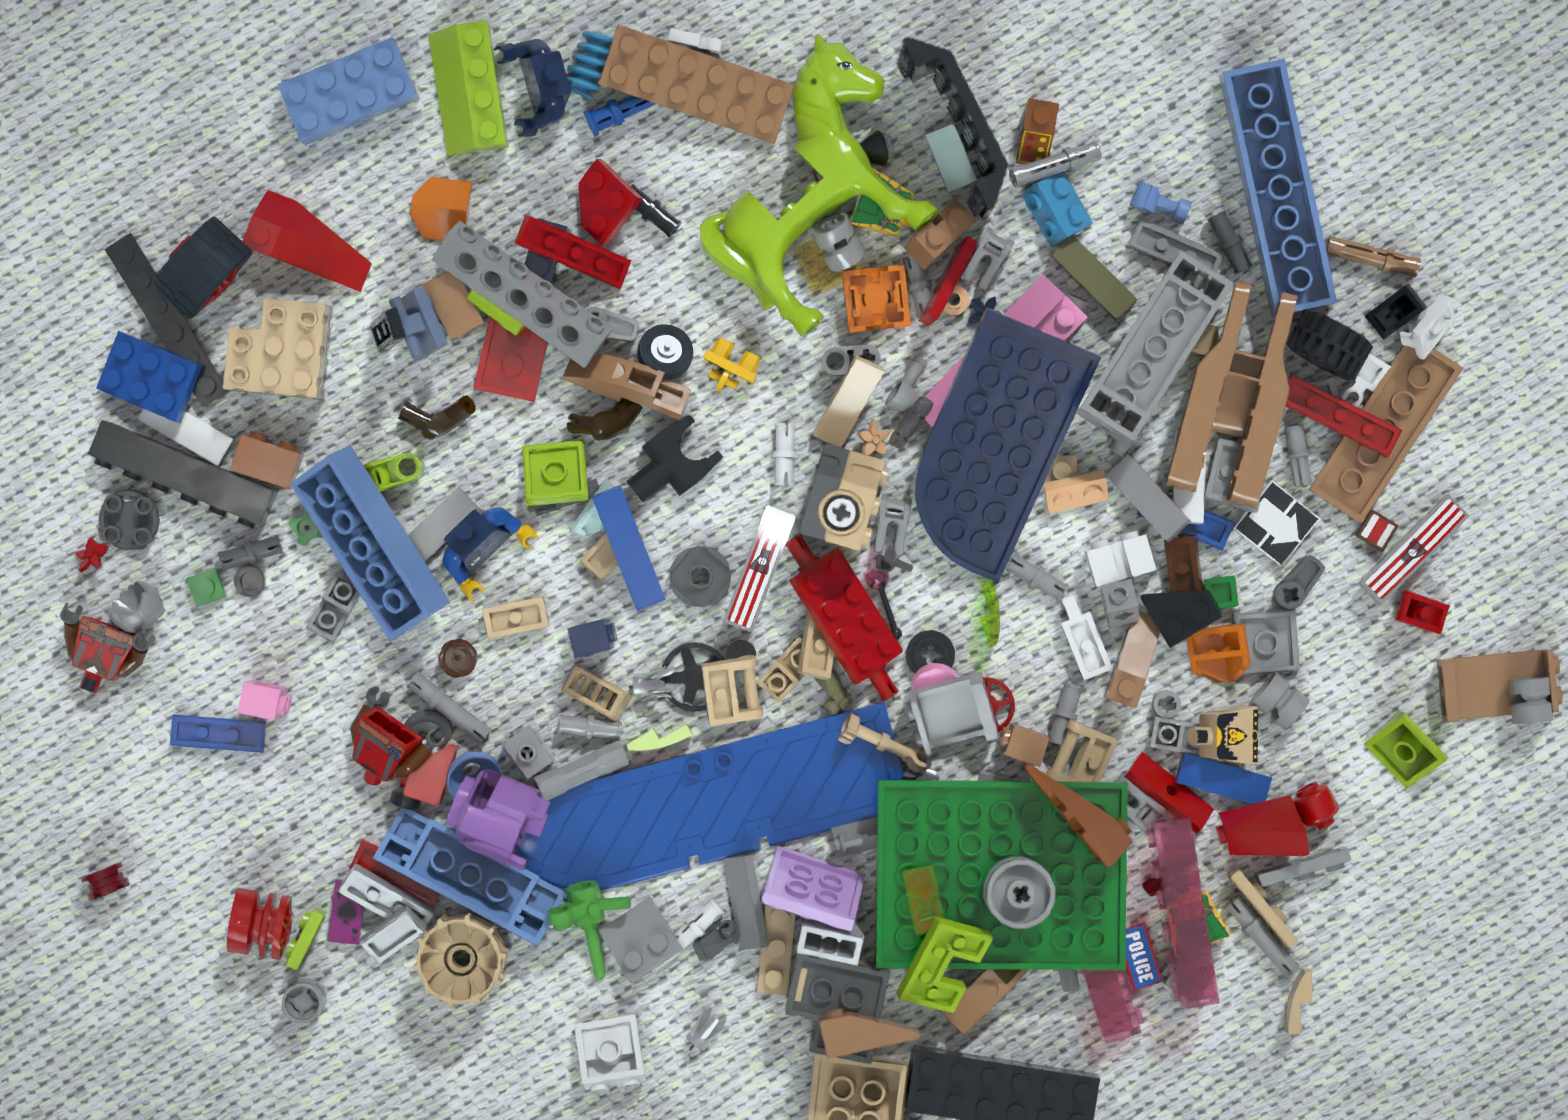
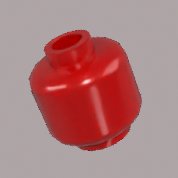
(1316, 805)

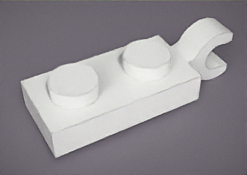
(1084, 640)

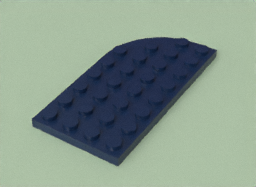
(998, 439)

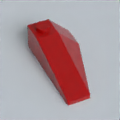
(297, 237)

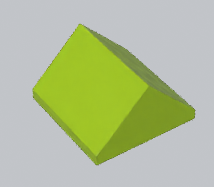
(1405, 749)

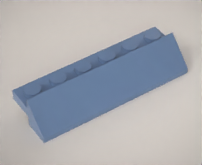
(487, 887)

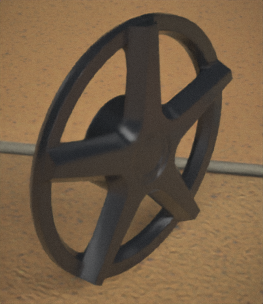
(690, 676)

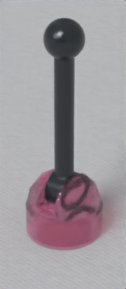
(878, 581)

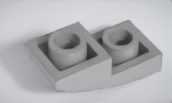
(334, 608)
(1172, 735)

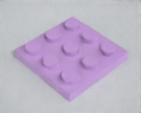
(813, 888)

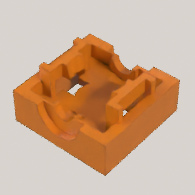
(877, 312)

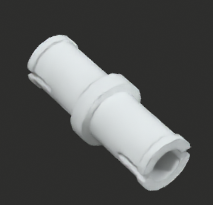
(784, 454)

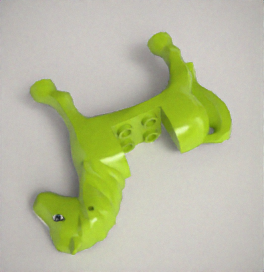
(757, 241)

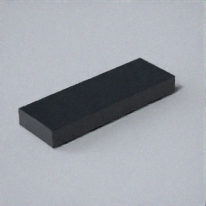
(387, 330)

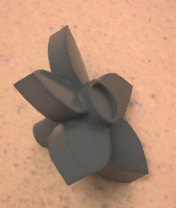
(926, 774)

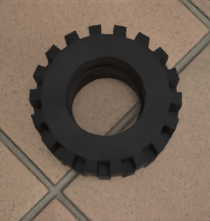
(1329, 344)

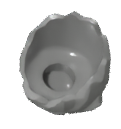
(136, 608)

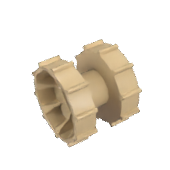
(458, 982)

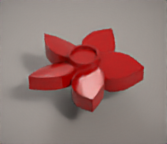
(91, 555)

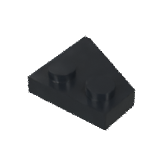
(1181, 613)

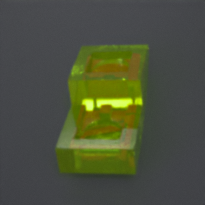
(991, 622)
(922, 897)

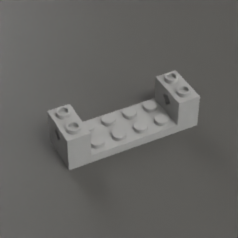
(1155, 348)

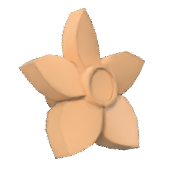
(873, 439)

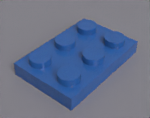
(149, 376)

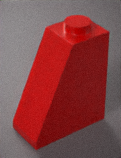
(1264, 829)

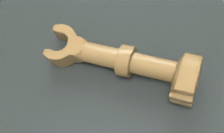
(910, 755)

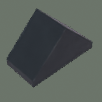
(1396, 311)

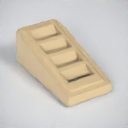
(619, 704)

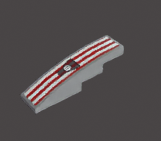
(1413, 549)
(759, 569)

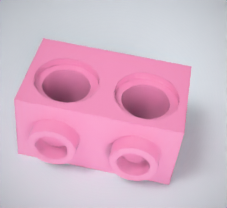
(264, 700)

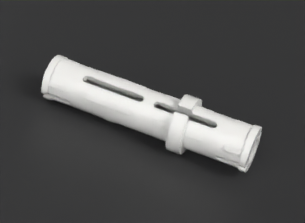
(695, 927)

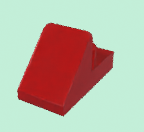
(1421, 612)

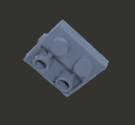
(420, 323)

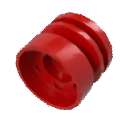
(258, 923)

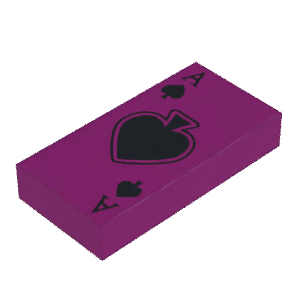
(345, 918)

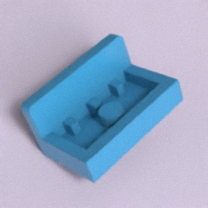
(1056, 208)

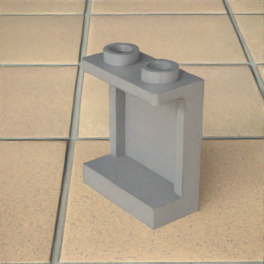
(951, 712)

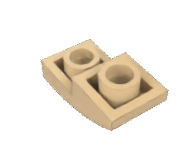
(783, 673)

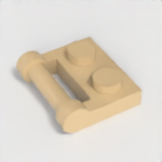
(722, 694)
(1090, 759)

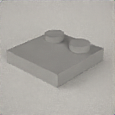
(640, 940)

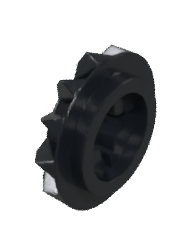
(920, 643)

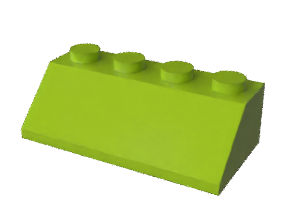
(468, 88)

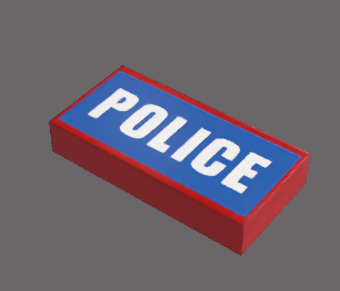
(1140, 958)

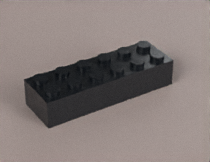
(997, 1088)

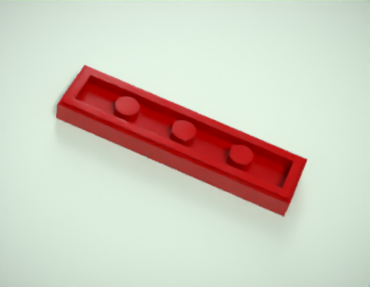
(572, 251)
(1341, 416)

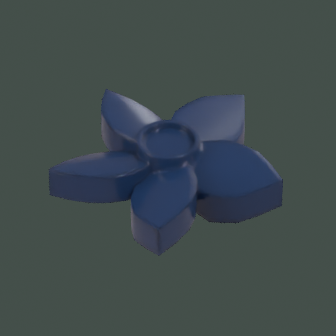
(980, 308)

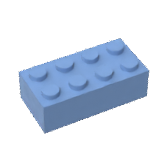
(348, 91)

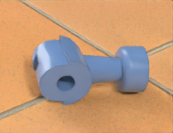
(1148, 199)

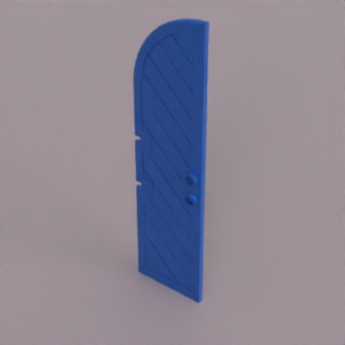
(712, 803)

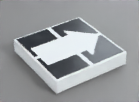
(1277, 525)

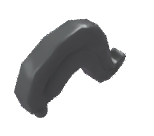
(426, 720)

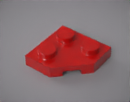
(605, 202)

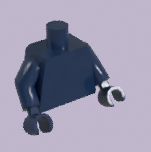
(544, 80)

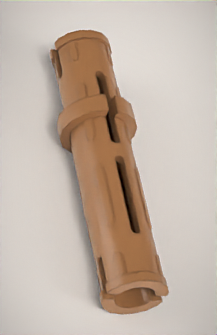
(1368, 255)

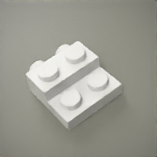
(610, 1054)

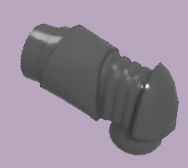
(716, 940)

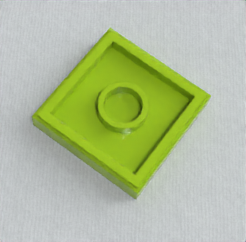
(555, 472)

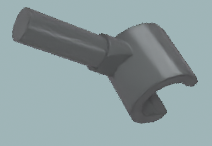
(889, 561)

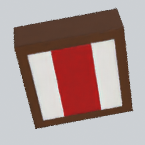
(1376, 530)

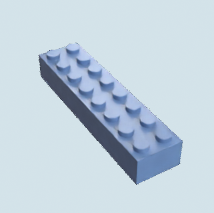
(1277, 185)

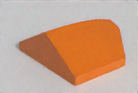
(439, 206)
(1219, 652)

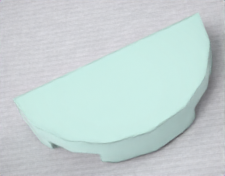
(589, 520)

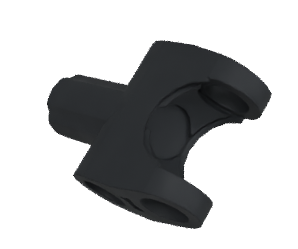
(670, 464)

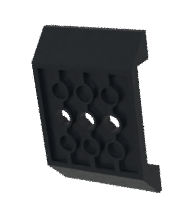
(921, 59)

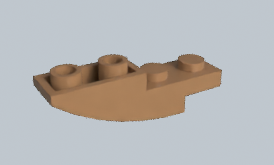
(631, 380)
(982, 996)

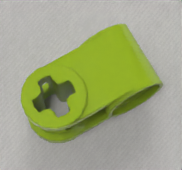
(388, 472)

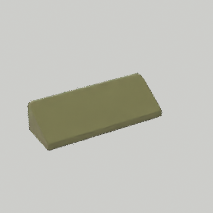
(1093, 277)

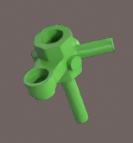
(585, 909)

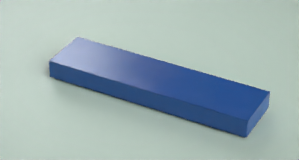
(628, 547)

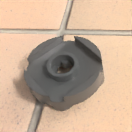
(682, 577)

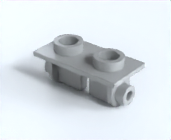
(855, 837)

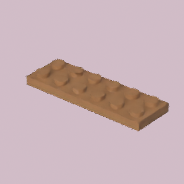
(696, 84)
(1405, 398)

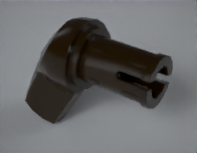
(441, 422)
(606, 423)

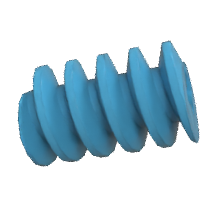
(588, 63)

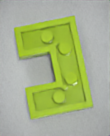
(925, 979)

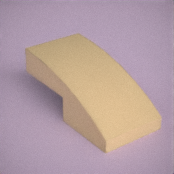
(1300, 993)

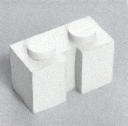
(1119, 559)

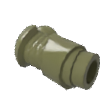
(838, 696)

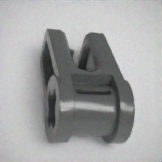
(1301, 580)

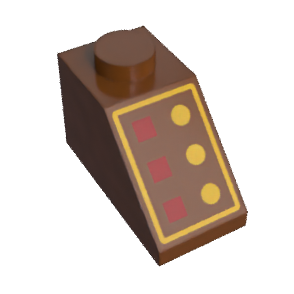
(1037, 131)

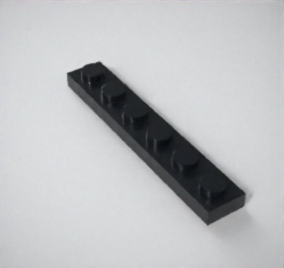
(164, 316)

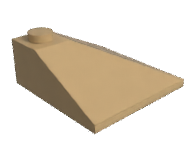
(858, 1090)

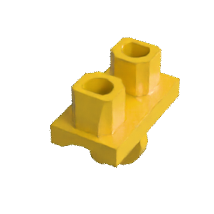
(745, 369)

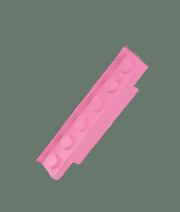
(1041, 307)

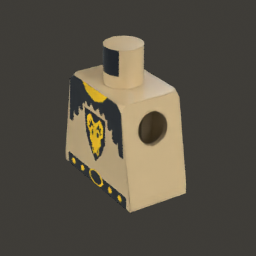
(1227, 734)

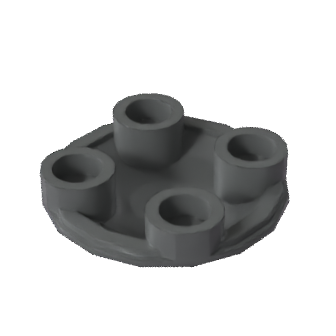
(128, 519)

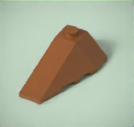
(1097, 829)

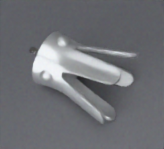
(647, 683)
(705, 1031)

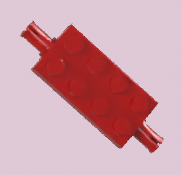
(845, 615)

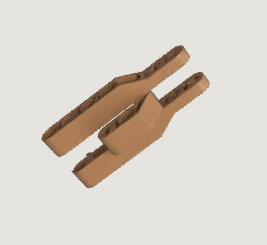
(1222, 401)

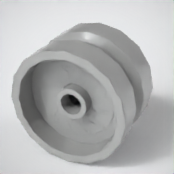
(1035, 900)

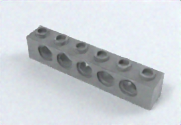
(522, 293)

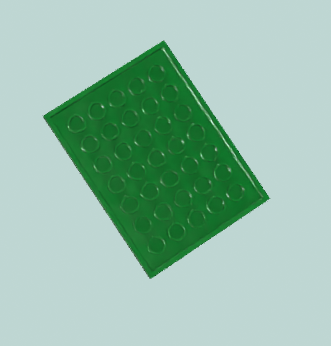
(963, 833)

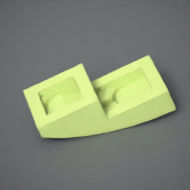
(651, 740)

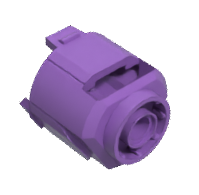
(495, 814)

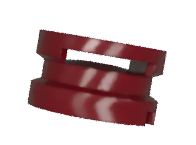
(105, 881)

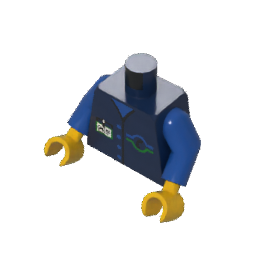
(477, 540)

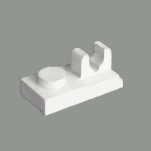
(1431, 328)

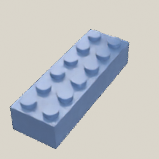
(369, 542)

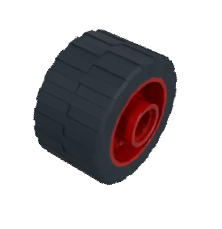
(201, 267)

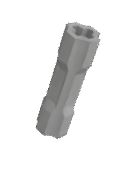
(561, 779)

